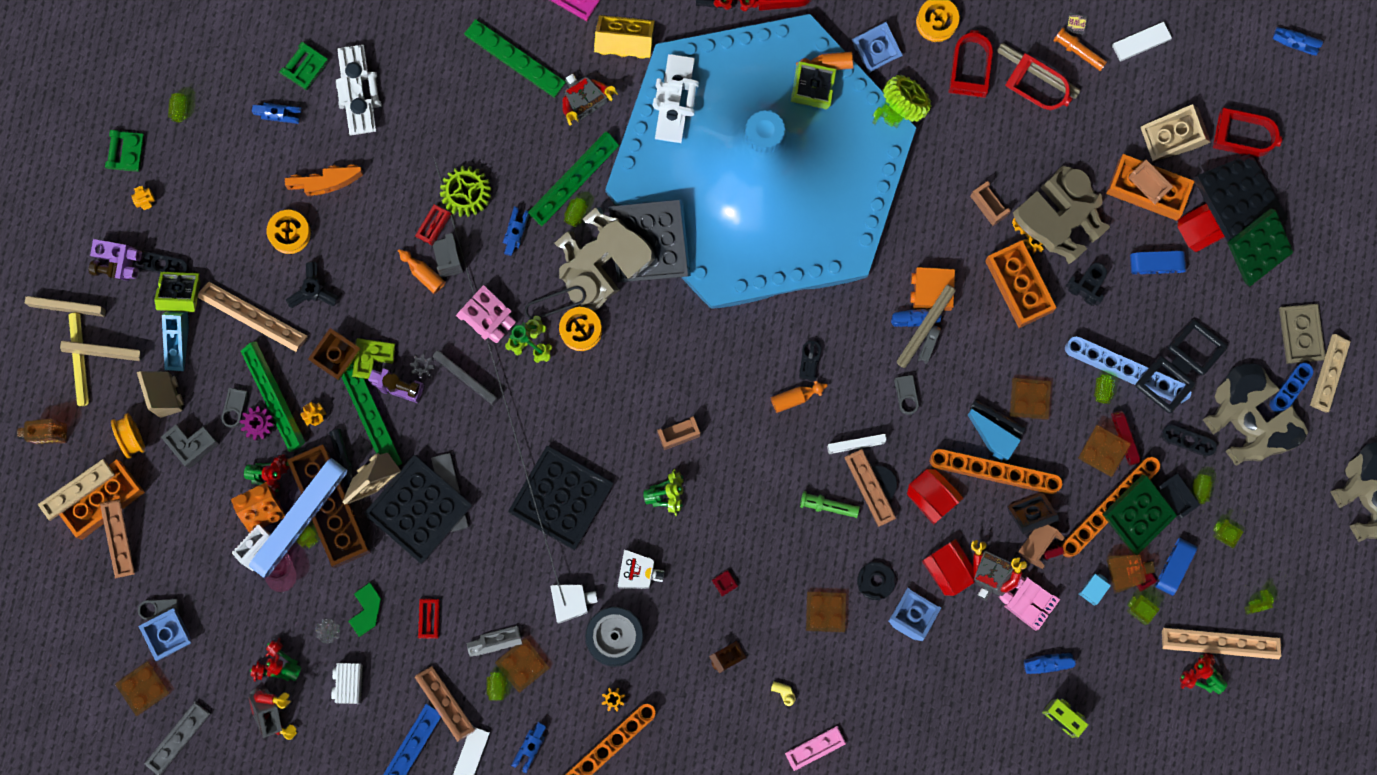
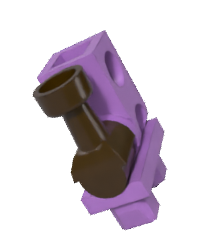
(119, 257)
(387, 382)

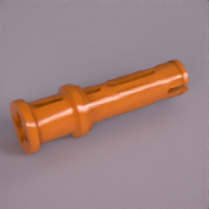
(1072, 44)

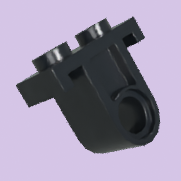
(1088, 285)

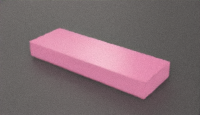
(815, 748)

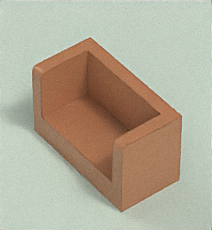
(1150, 182)
(989, 204)
(679, 433)
(1038, 543)

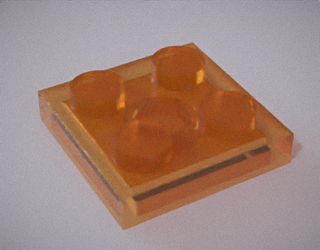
(1030, 399)
(1104, 451)
(825, 612)
(522, 665)
(142, 688)

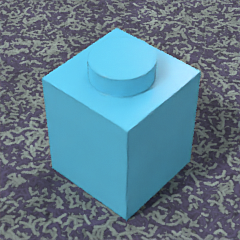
(1095, 589)

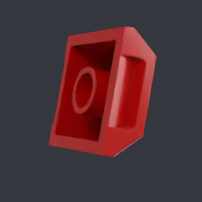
(1200, 228)
(933, 494)
(950, 569)

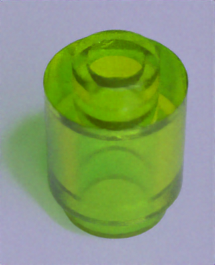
(178, 107)
(575, 212)
(1104, 389)
(1202, 488)
(496, 686)

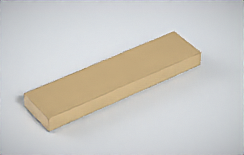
(65, 306)
(99, 350)
(1330, 373)
(76, 489)

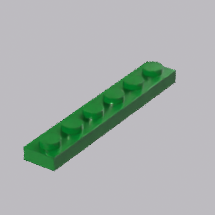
(515, 58)
(573, 179)
(272, 396)
(370, 415)

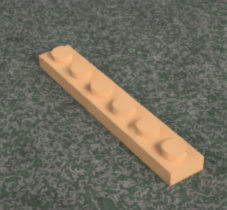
(252, 316)
(1221, 643)

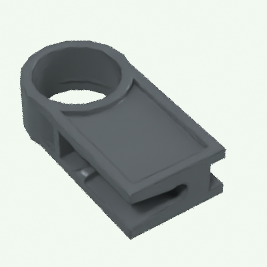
(929, 344)
(906, 389)
(235, 402)
(161, 607)

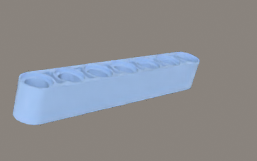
(1118, 371)
(298, 518)

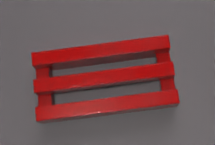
(439, 226)
(436, 618)

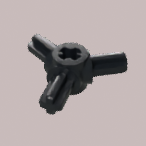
(305, 294)

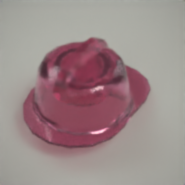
(283, 575)

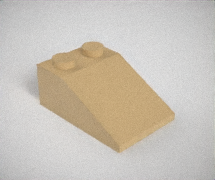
(1175, 133)
(160, 392)
(371, 477)

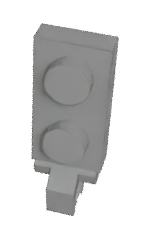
(495, 641)

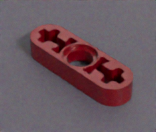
(1124, 432)

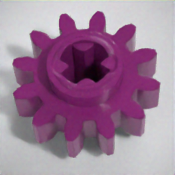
(258, 430)

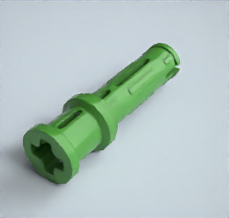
(819, 501)

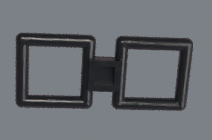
(1181, 366)

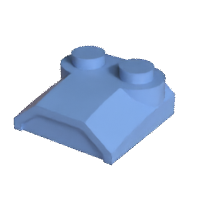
(876, 46)
(914, 615)
(165, 634)

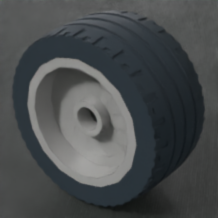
(629, 633)

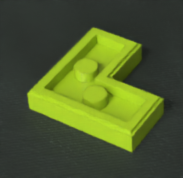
(371, 352)

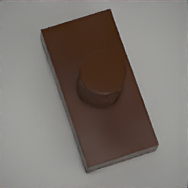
(727, 657)

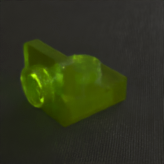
(890, 116)
(1227, 533)
(1256, 605)

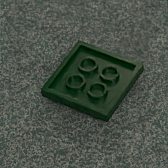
(1260, 247)
(1139, 514)

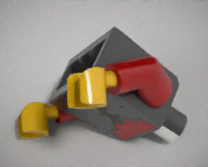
(584, 97)
(994, 573)
(266, 713)

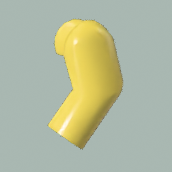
(785, 691)

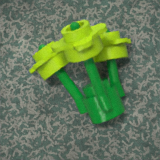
(521, 338)
(673, 491)

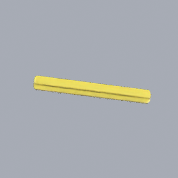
(78, 361)

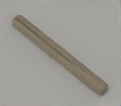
(1053, 80)
(926, 326)

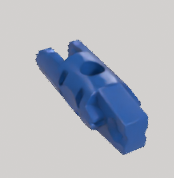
(1297, 41)
(267, 112)
(511, 239)
(910, 318)
(1049, 663)
(532, 737)

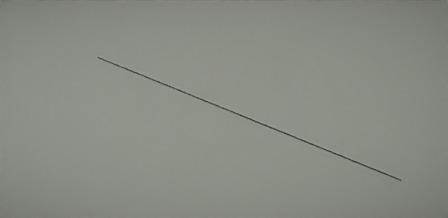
(506, 404)

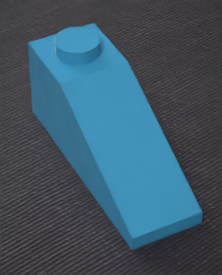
(175, 339)
(996, 438)

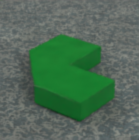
(367, 618)

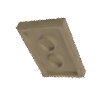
(1302, 333)

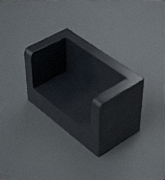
(1178, 496)

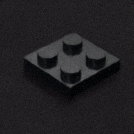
(1033, 513)

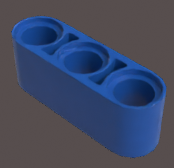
(1158, 262)
(1297, 381)
(1177, 566)

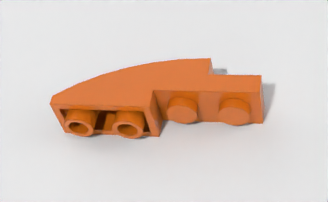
(332, 180)

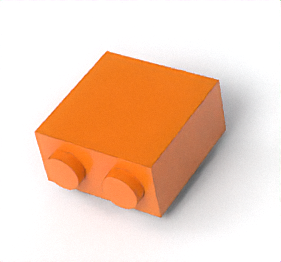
(929, 285)
(258, 507)

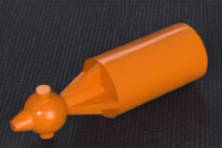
(837, 61)
(423, 272)
(796, 396)

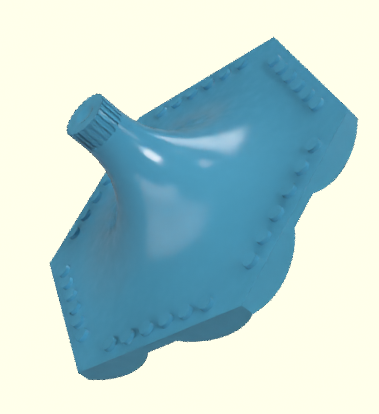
(766, 184)

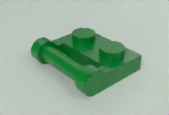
(309, 68)
(131, 151)

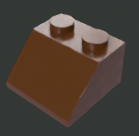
(334, 354)

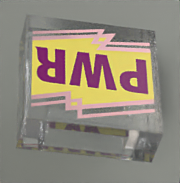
(1076, 23)

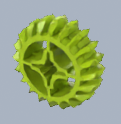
(907, 98)
(473, 187)

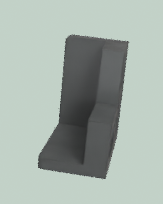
(447, 256)
(189, 450)

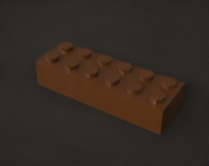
(334, 520)

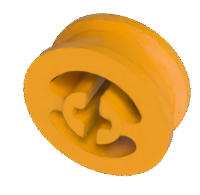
(930, 29)
(274, 231)
(568, 337)
(127, 435)

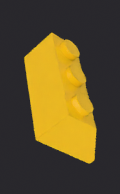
(624, 36)

